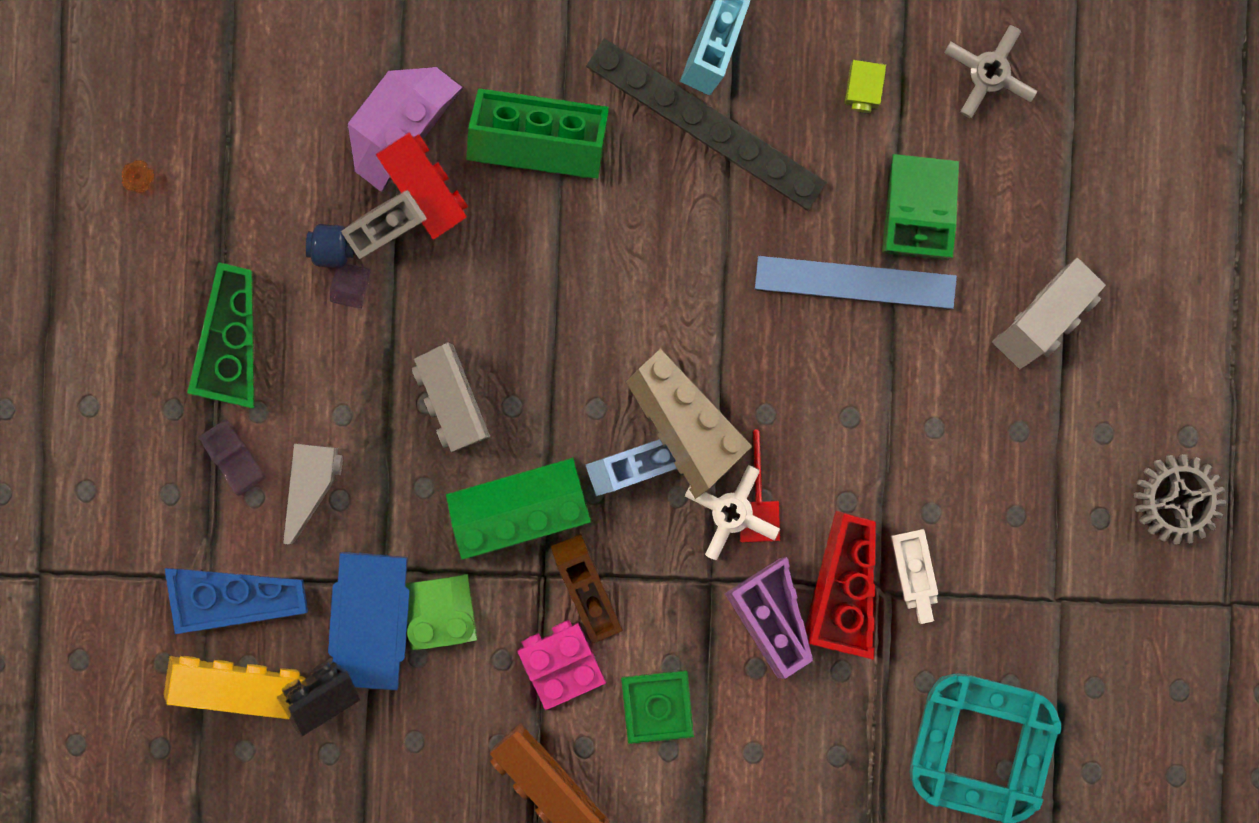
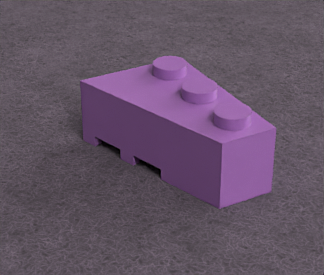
(772, 617)

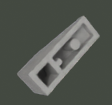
(383, 224)
(310, 480)

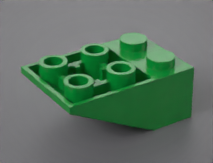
(921, 207)

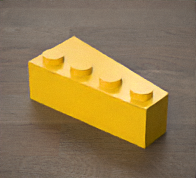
(226, 687)

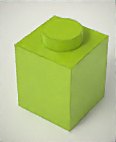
(865, 86)

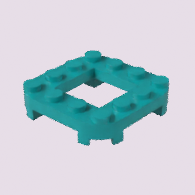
(1031, 759)

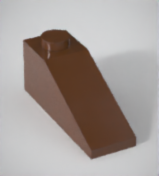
(586, 588)

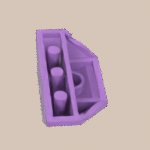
(399, 104)

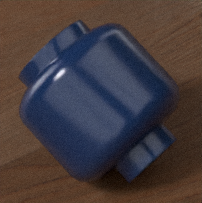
(328, 246)

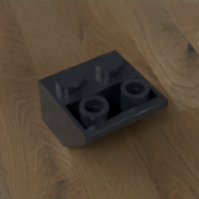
(318, 697)

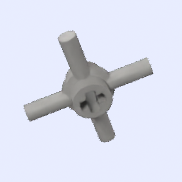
(1003, 69)

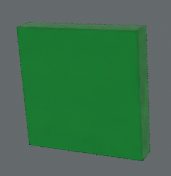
(657, 706)

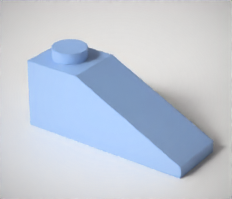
(630, 467)

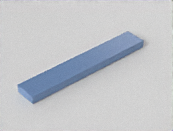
(855, 282)

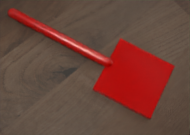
(767, 510)

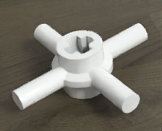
(744, 508)

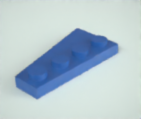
(224, 599)

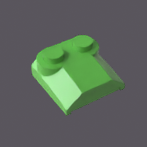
(440, 613)

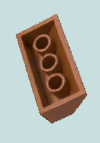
(543, 780)

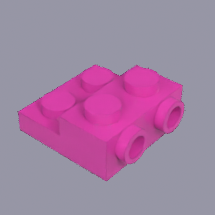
(560, 664)

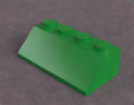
(537, 133)
(517, 508)

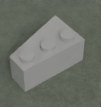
(1051, 314)

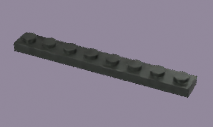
(706, 124)

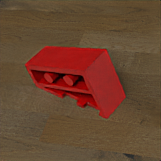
(413, 172)

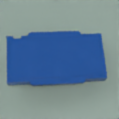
(370, 618)

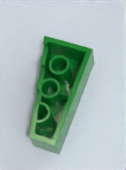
(226, 345)

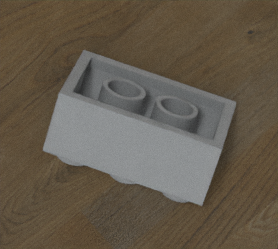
(450, 398)

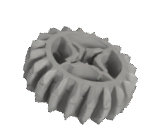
(1184, 514)

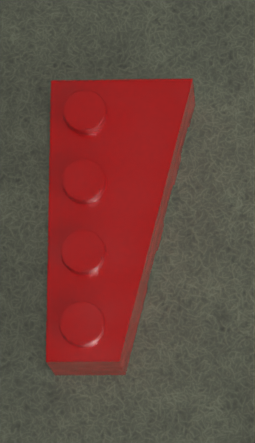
(845, 589)

